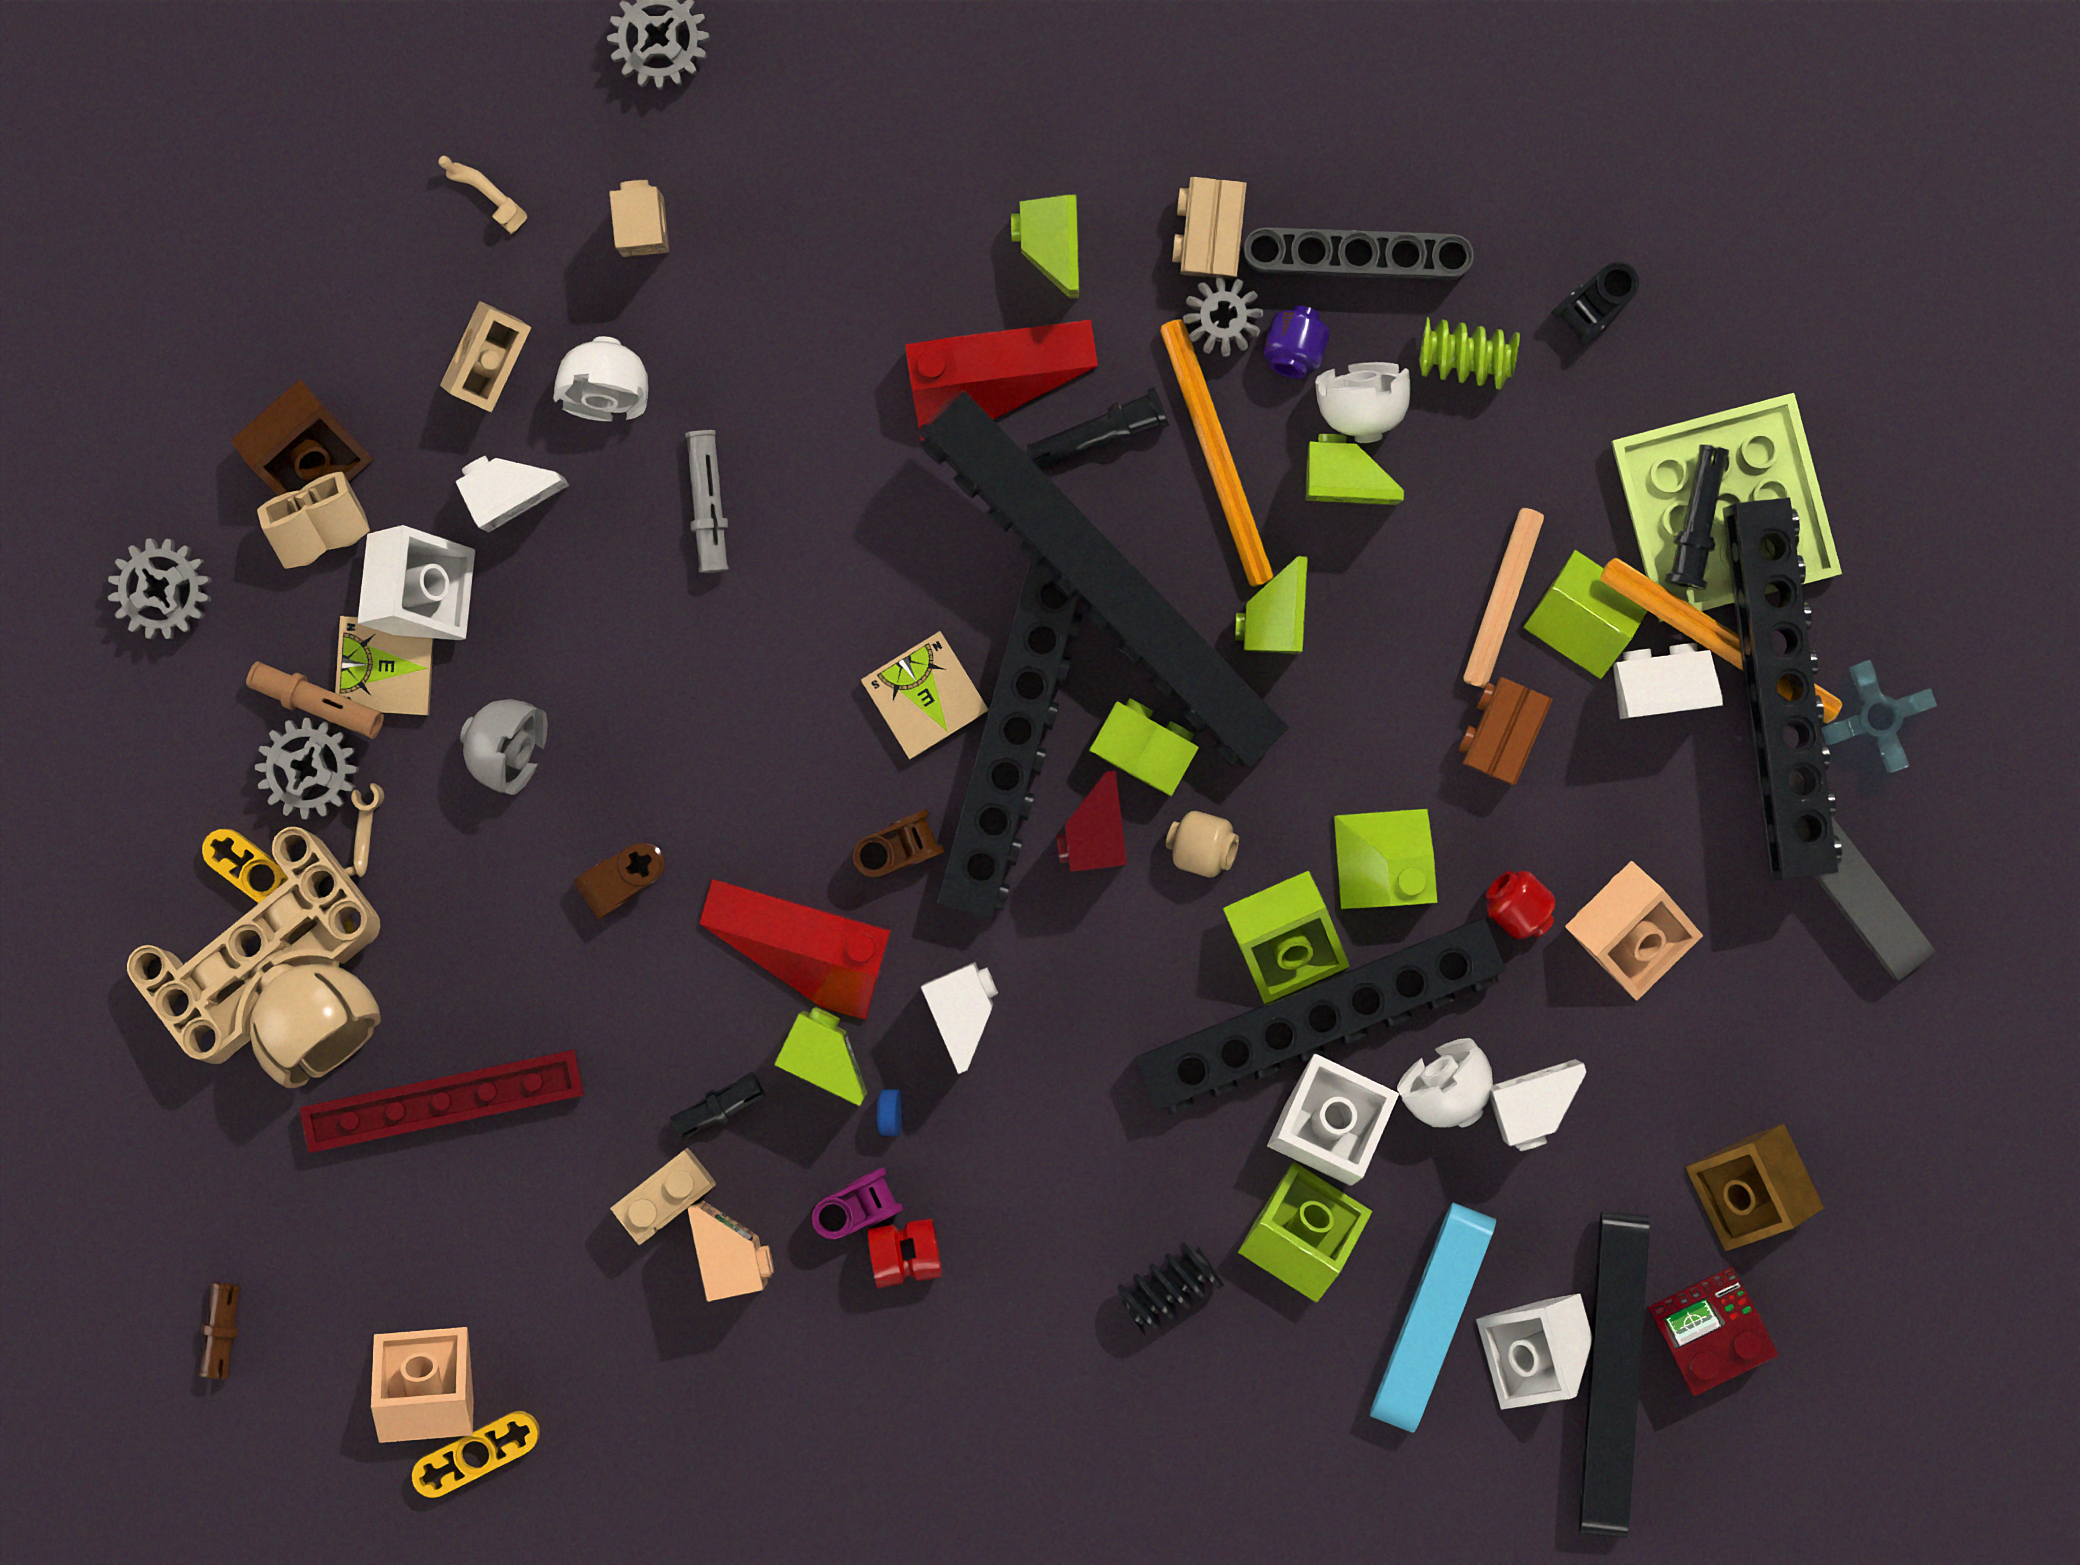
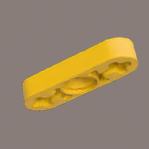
(450, 1480)

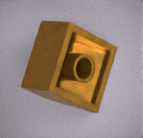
(1755, 1188)

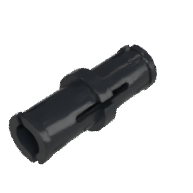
(718, 1107)

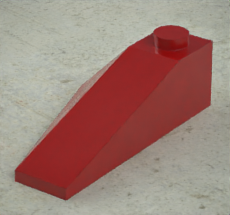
(999, 367)

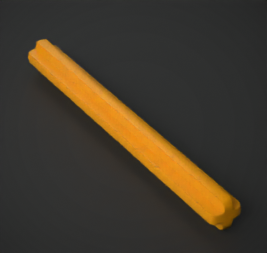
(1216, 452)
(1694, 623)

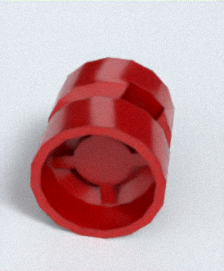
(888, 1254)

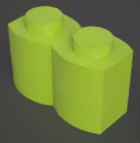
(1144, 747)

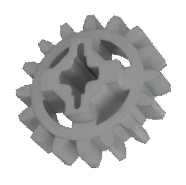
(644, 55)
(142, 600)
(288, 760)

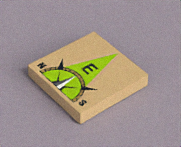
(384, 669)
(925, 695)

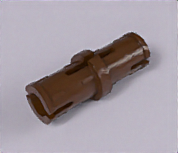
(219, 1330)

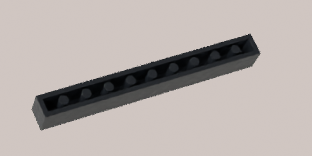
(1101, 579)

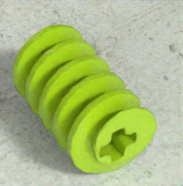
(1468, 353)

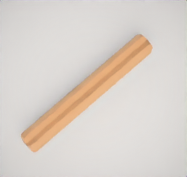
(1503, 597)

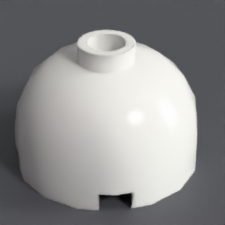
(602, 380)
(1365, 400)
(1450, 1088)

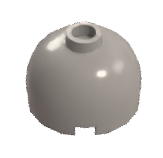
(501, 744)

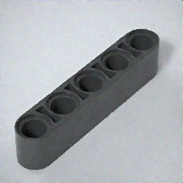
(1380, 246)
(1869, 904)

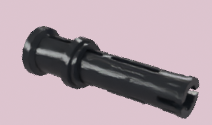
(1120, 423)
(1695, 539)

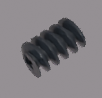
(1169, 1287)

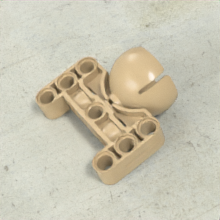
(291, 992)

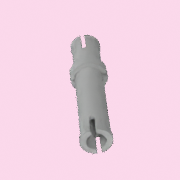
(707, 501)

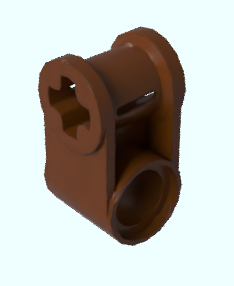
(900, 844)
(615, 882)

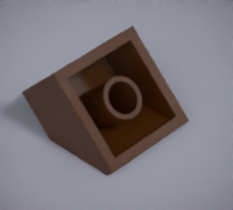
(299, 442)

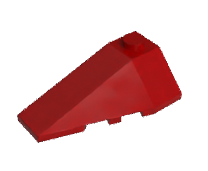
(810, 949)

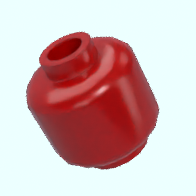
(1520, 905)

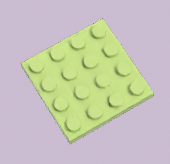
(1764, 462)

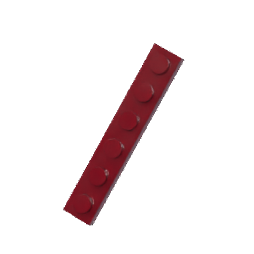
(441, 1101)

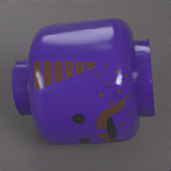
(1296, 342)

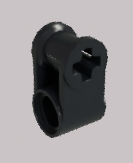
(1595, 302)

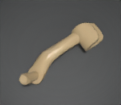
(508, 212)
(363, 829)

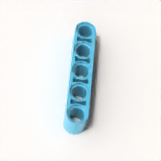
(1433, 1317)

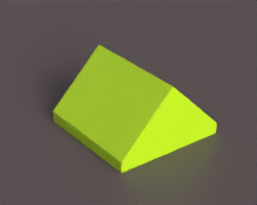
(1585, 616)

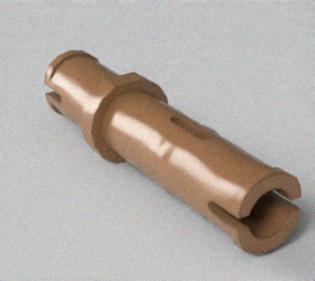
(296, 692)

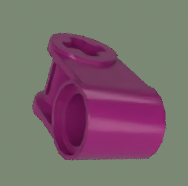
(858, 1204)

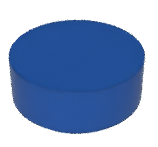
(889, 1112)

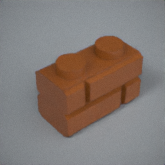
(1505, 730)

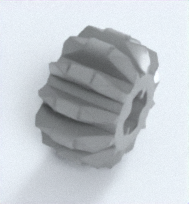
(1210, 307)

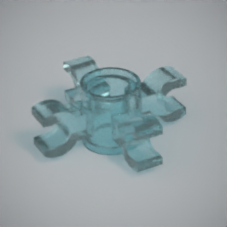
(1870, 694)

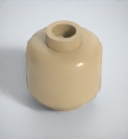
(1202, 844)

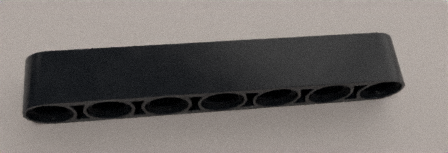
(1614, 1374)

